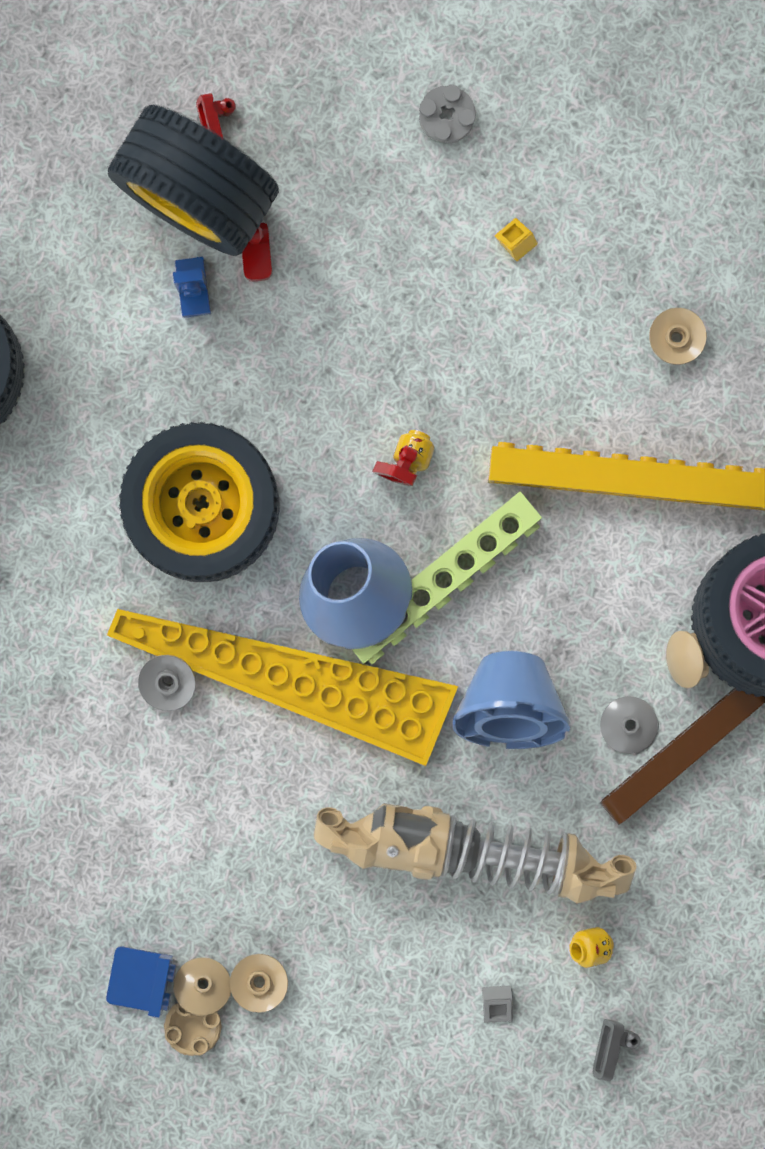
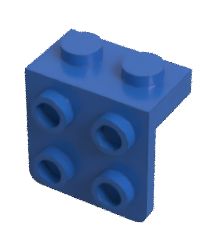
(141, 980)

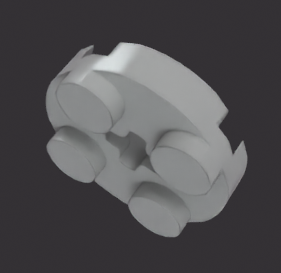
(442, 129)

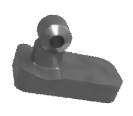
(608, 1048)

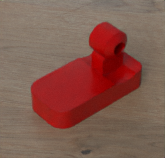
(210, 111)
(257, 256)
(398, 473)

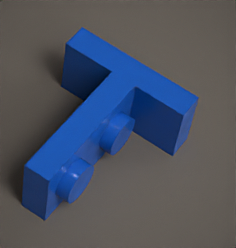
(192, 286)

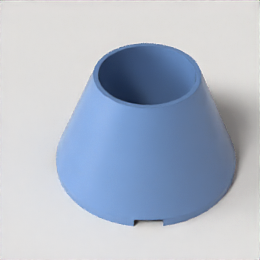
(371, 612)
(511, 704)

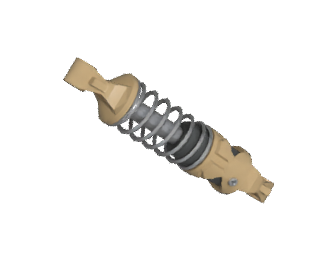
(438, 844)

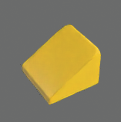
(516, 239)

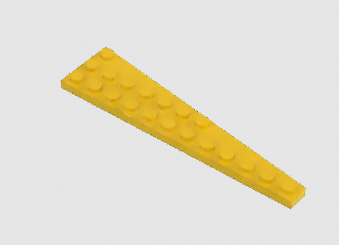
(357, 699)

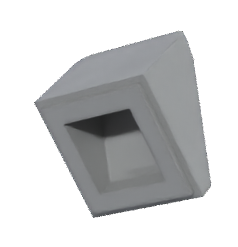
(497, 1004)

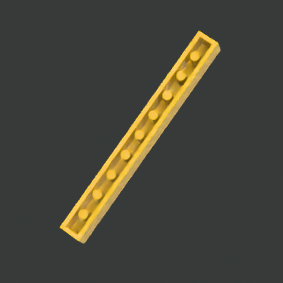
(627, 477)

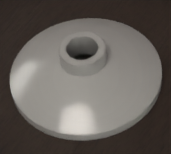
(164, 695)
(614, 721)

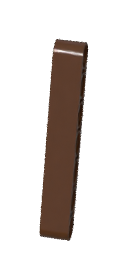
(680, 754)

